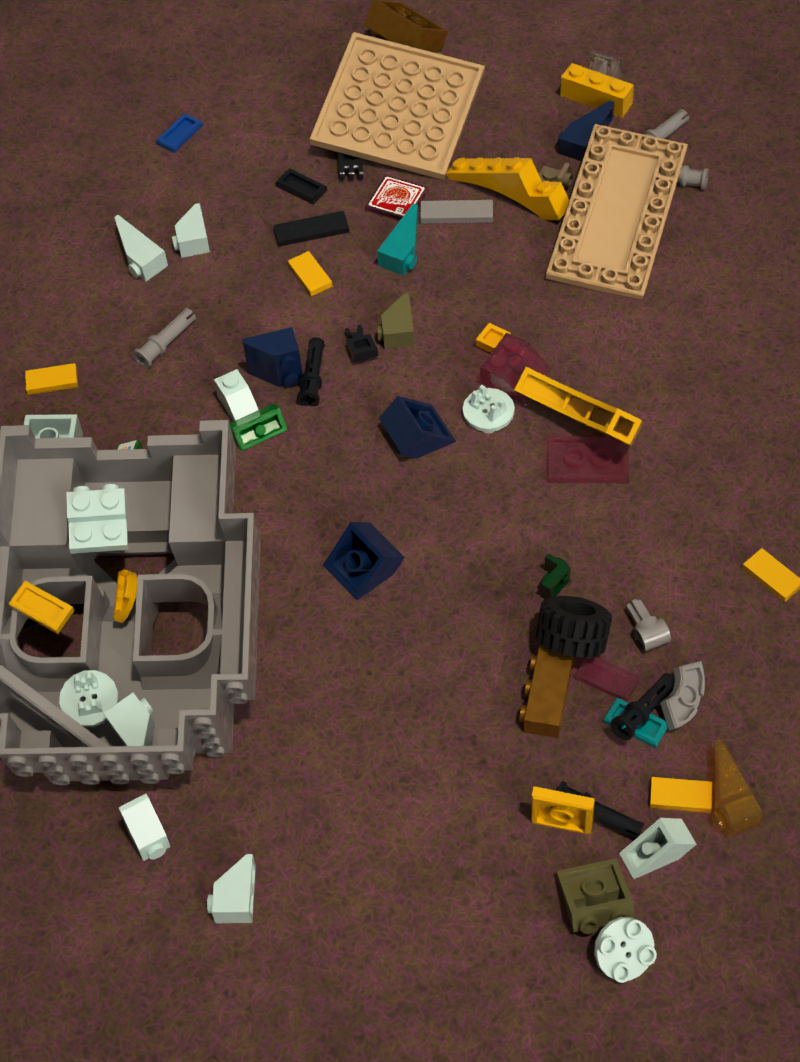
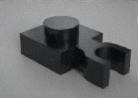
(360, 346)

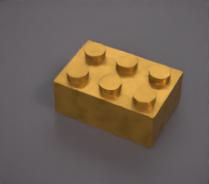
(404, 26)

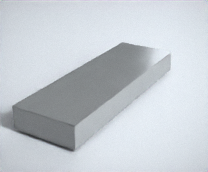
(456, 211)

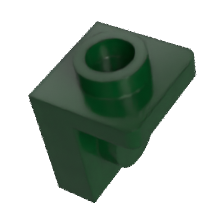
(556, 577)

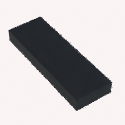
(311, 228)

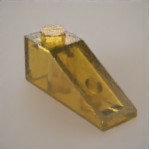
(732, 799)

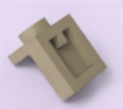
(555, 175)

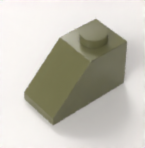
(397, 325)

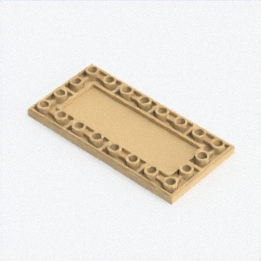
(617, 212)

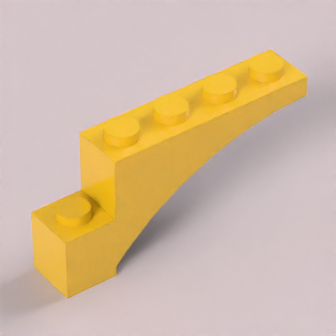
(515, 179)
(579, 407)

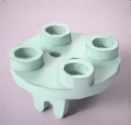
(495, 403)
(87, 685)
(612, 956)

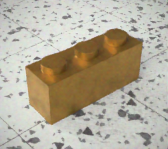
(546, 693)

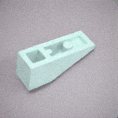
(142, 254)

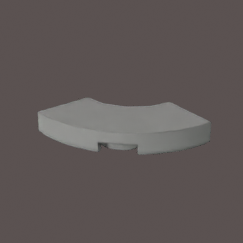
(686, 695)

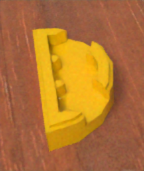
(125, 594)

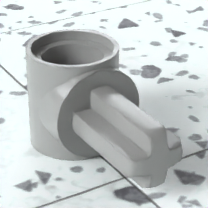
(648, 629)

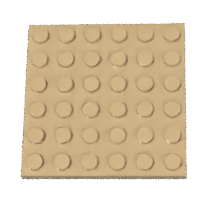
(397, 105)

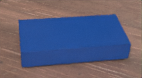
(179, 133)

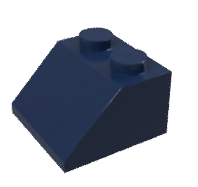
(274, 357)
(415, 427)
(362, 559)

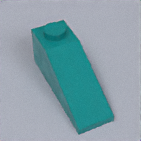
(400, 247)

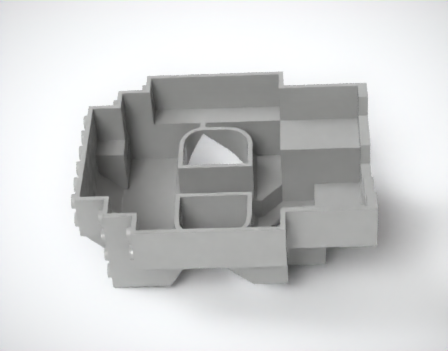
(177, 506)

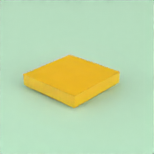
(562, 810)

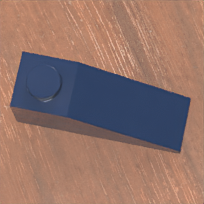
(576, 137)

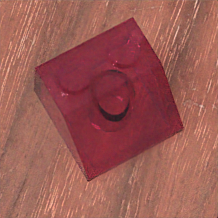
(507, 364)

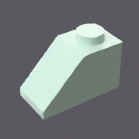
(191, 233)
(235, 395)
(132, 721)
(144, 828)
(657, 846)
(234, 893)

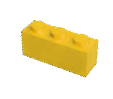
(596, 89)

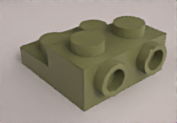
(595, 895)

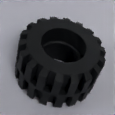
(573, 626)

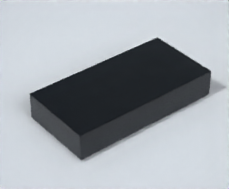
(301, 186)

